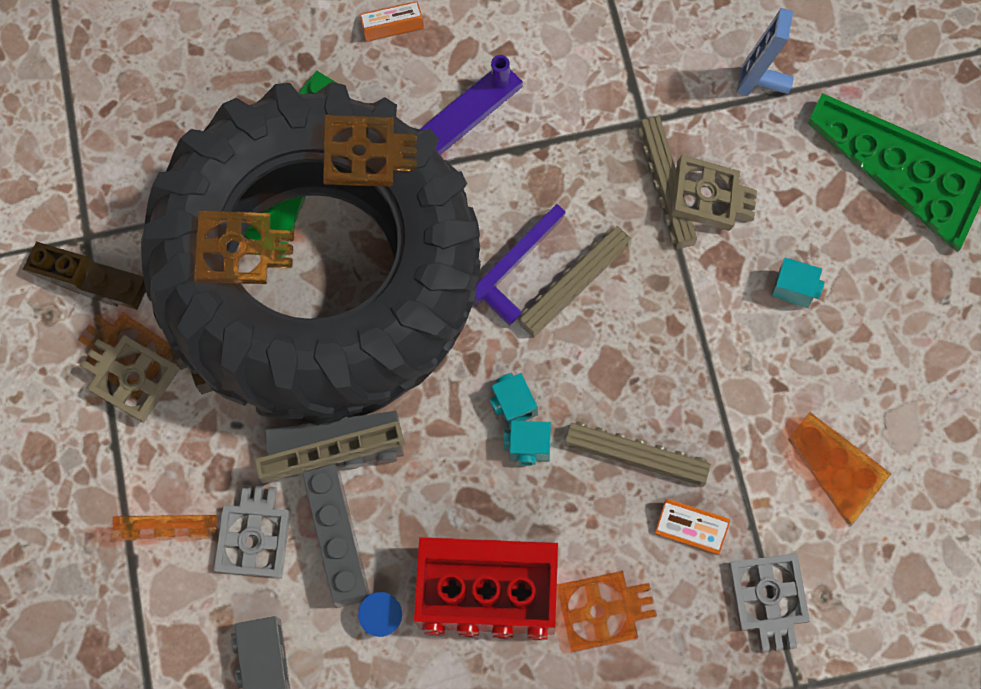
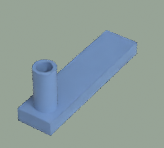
(755, 67)

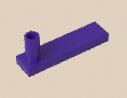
(475, 104)
(487, 285)

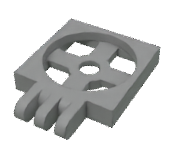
(256, 509)
(774, 625)

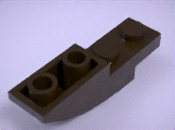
(85, 277)

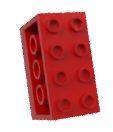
(482, 565)

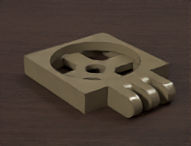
(737, 197)
(109, 363)

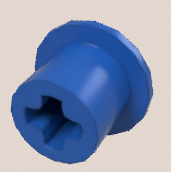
(380, 614)

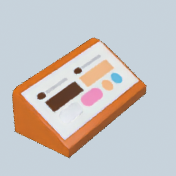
(392, 21)
(692, 526)

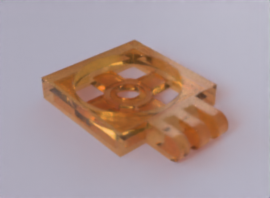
(393, 150)
(268, 247)
(109, 334)
(629, 604)

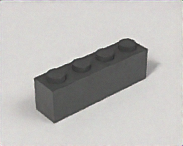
(296, 436)
(336, 536)
(260, 654)

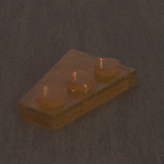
(838, 466)
(162, 527)

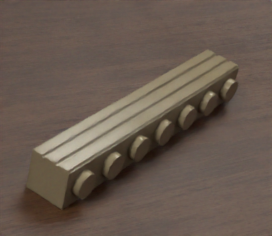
(664, 172)
(574, 281)
(329, 452)
(638, 453)

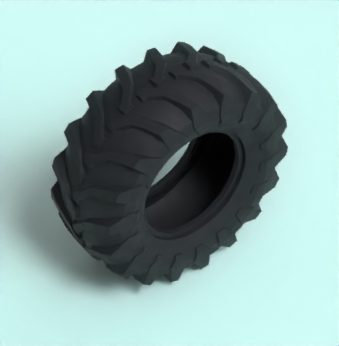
(289, 363)

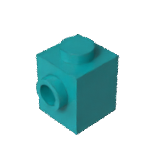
(798, 283)
(513, 399)
(528, 442)

